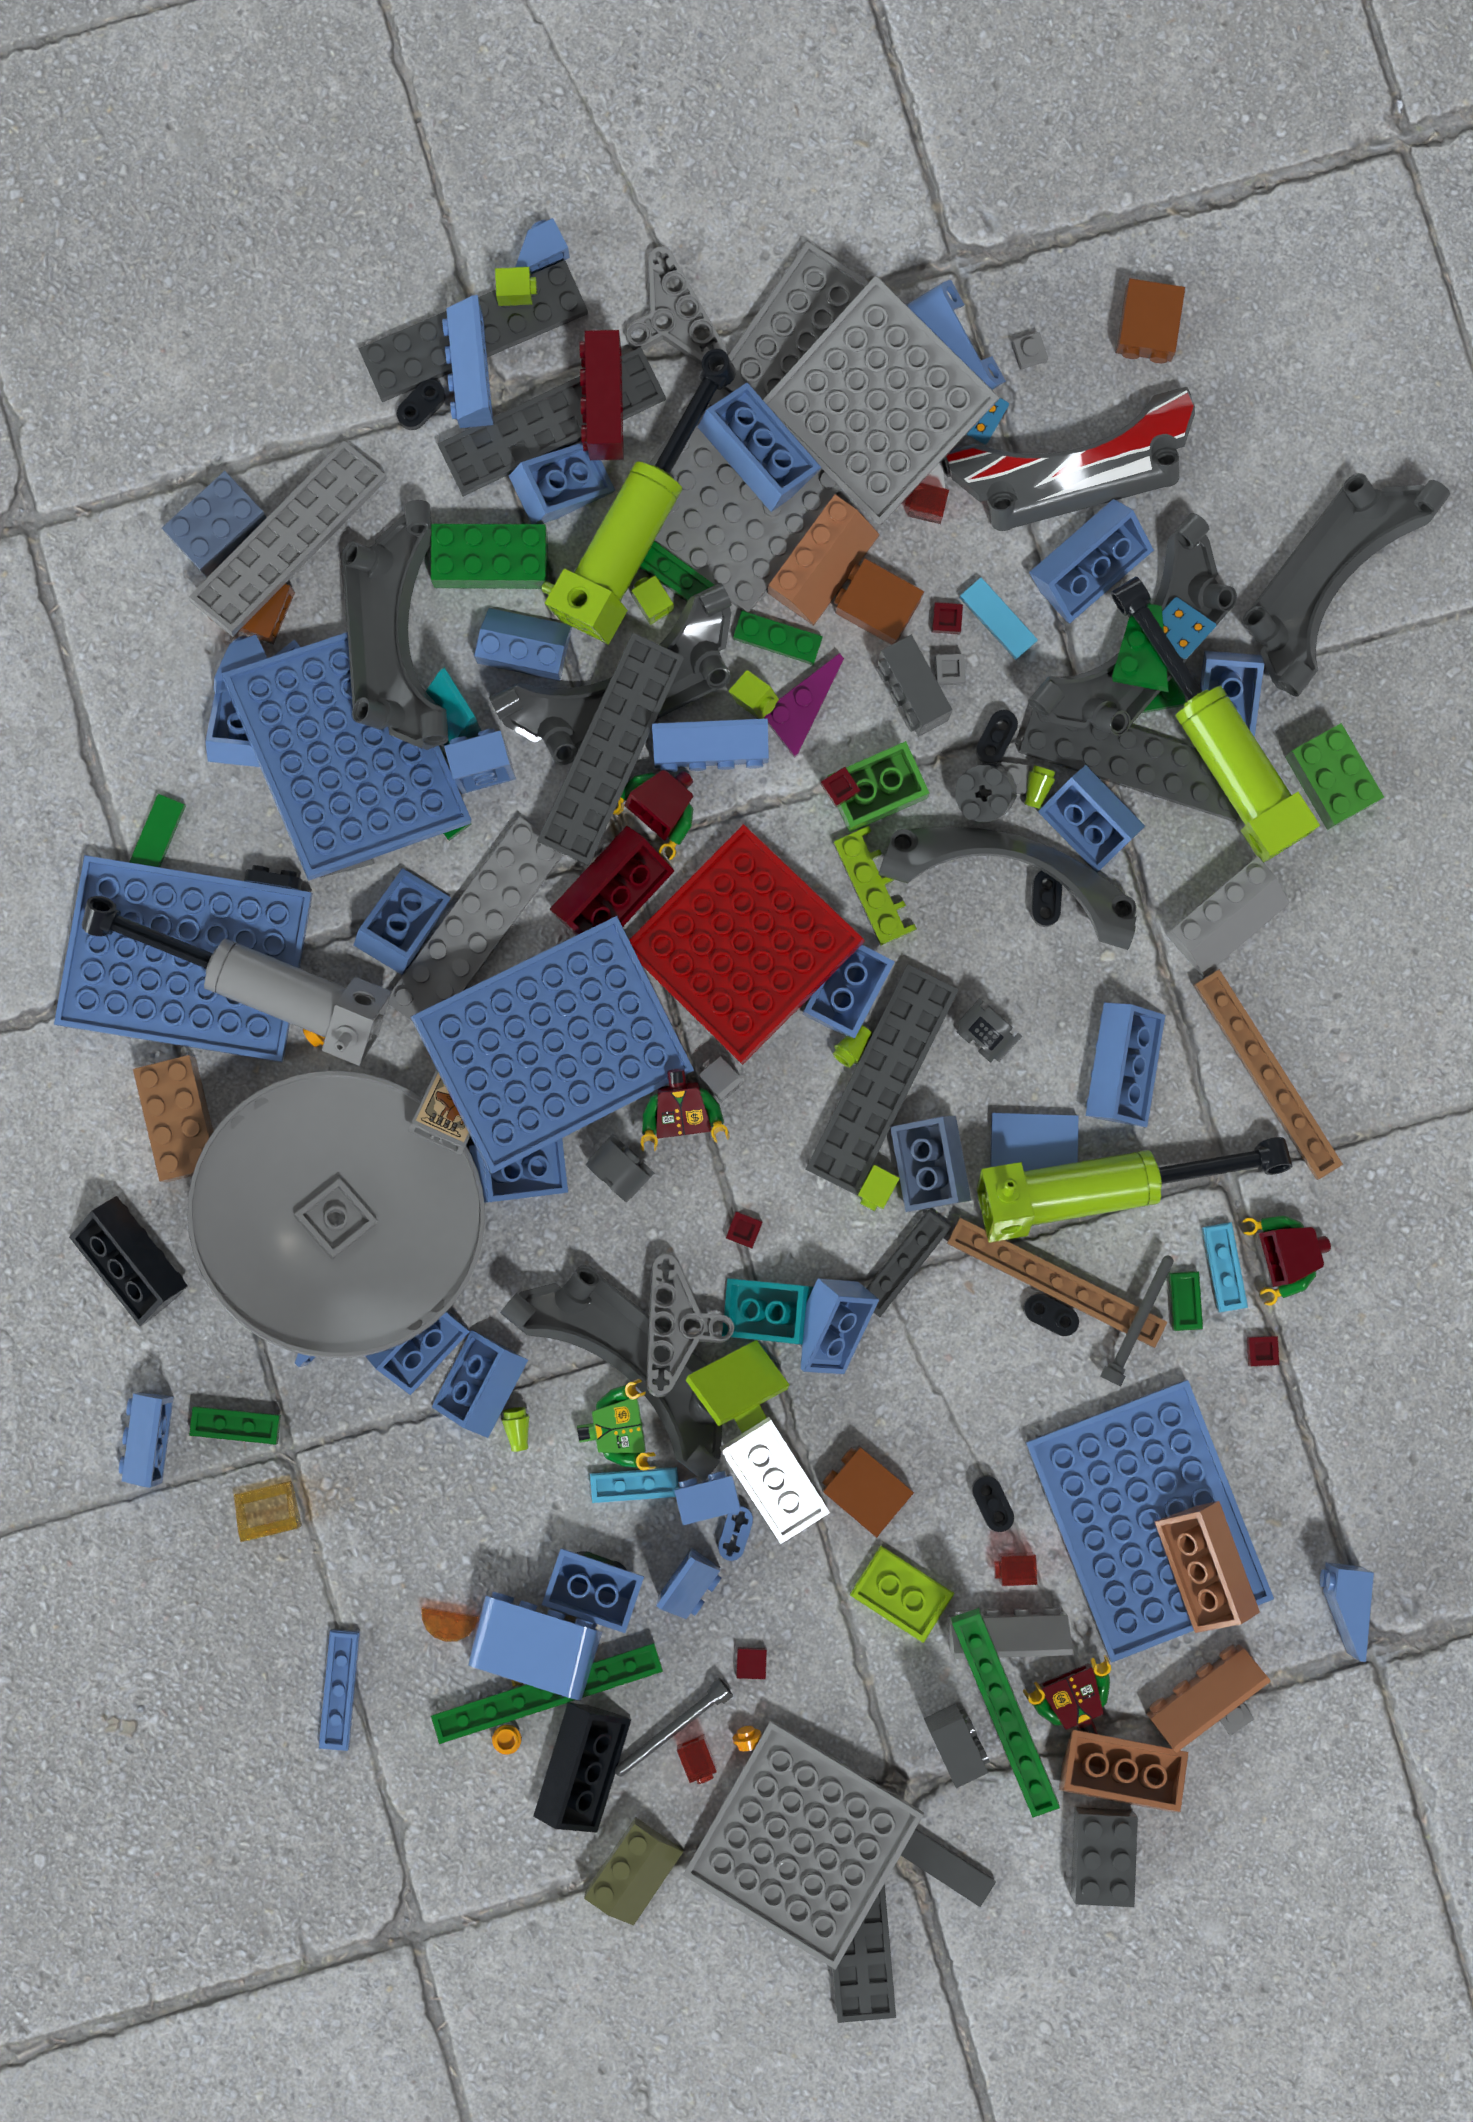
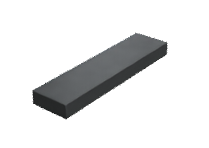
(907, 1260)
(948, 1868)

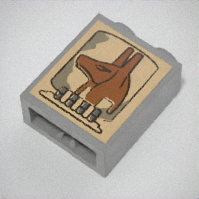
(439, 1118)

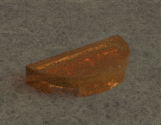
(448, 1625)

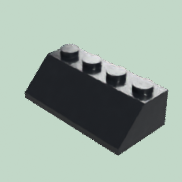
(128, 1260)
(582, 1768)

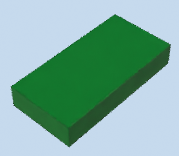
(1185, 1301)

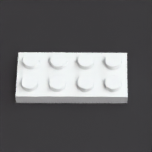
(774, 1480)

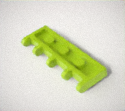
(871, 887)

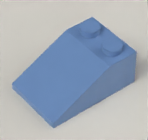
(559, 483)
(1239, 677)
(225, 735)
(401, 921)
(531, 1176)
(835, 1324)
(707, 1498)
(688, 1584)
(1349, 1599)

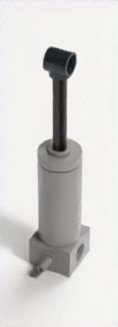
(343, 1015)

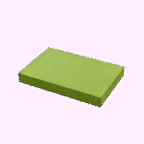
(737, 1382)
(901, 1594)

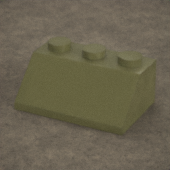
(633, 1873)

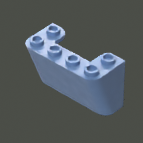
(938, 313)
(534, 1646)

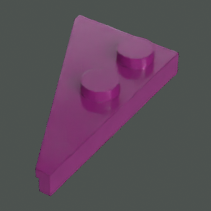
(800, 706)

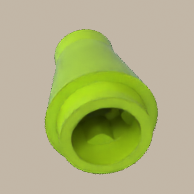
(1038, 785)
(849, 1049)
(516, 1426)

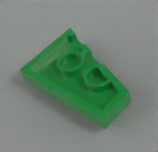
(1137, 659)

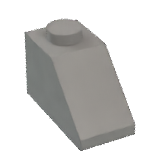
(720, 1078)

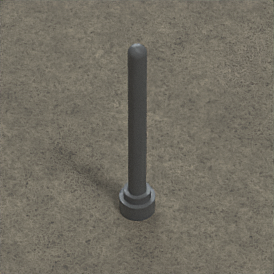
(1115, 1370)
(716, 1694)

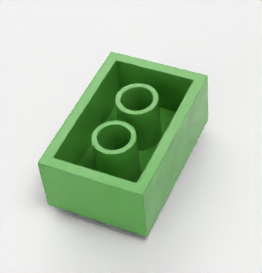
(1334, 776)
(887, 785)

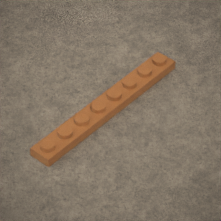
(1268, 1075)
(1053, 1281)

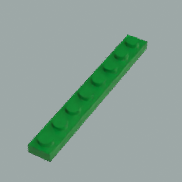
(531, 1700)
(1005, 1712)

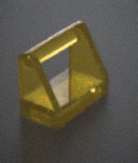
(269, 1528)

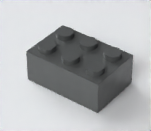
(913, 686)
(957, 1746)
(1104, 1857)

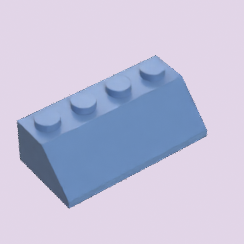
(469, 364)
(758, 446)
(1092, 560)
(710, 744)
(1125, 1064)

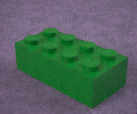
(489, 556)

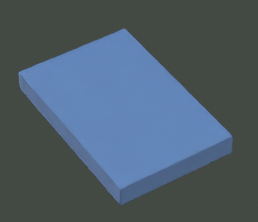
(1033, 1140)

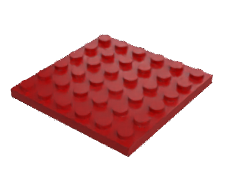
(744, 944)

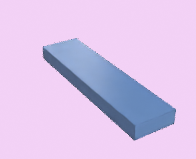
(339, 1690)

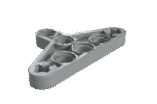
(668, 304)
(677, 1312)

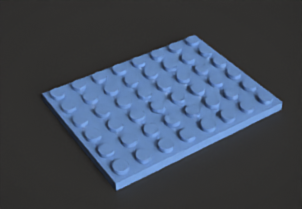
(335, 781)
(154, 996)
(551, 1044)
(1106, 1491)

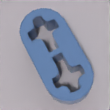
(742, 1535)

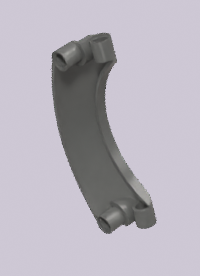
(942, 844)

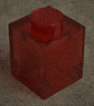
(927, 503)
(1016, 1569)
(697, 1759)

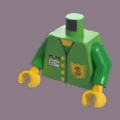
(619, 1428)

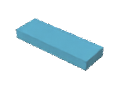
(998, 618)
(1224, 1267)
(633, 1484)

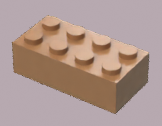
(174, 1115)

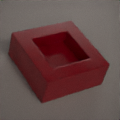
(947, 618)
(840, 787)
(744, 1230)
(1263, 1351)
(751, 1663)

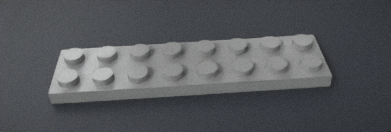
(287, 538)
(477, 921)

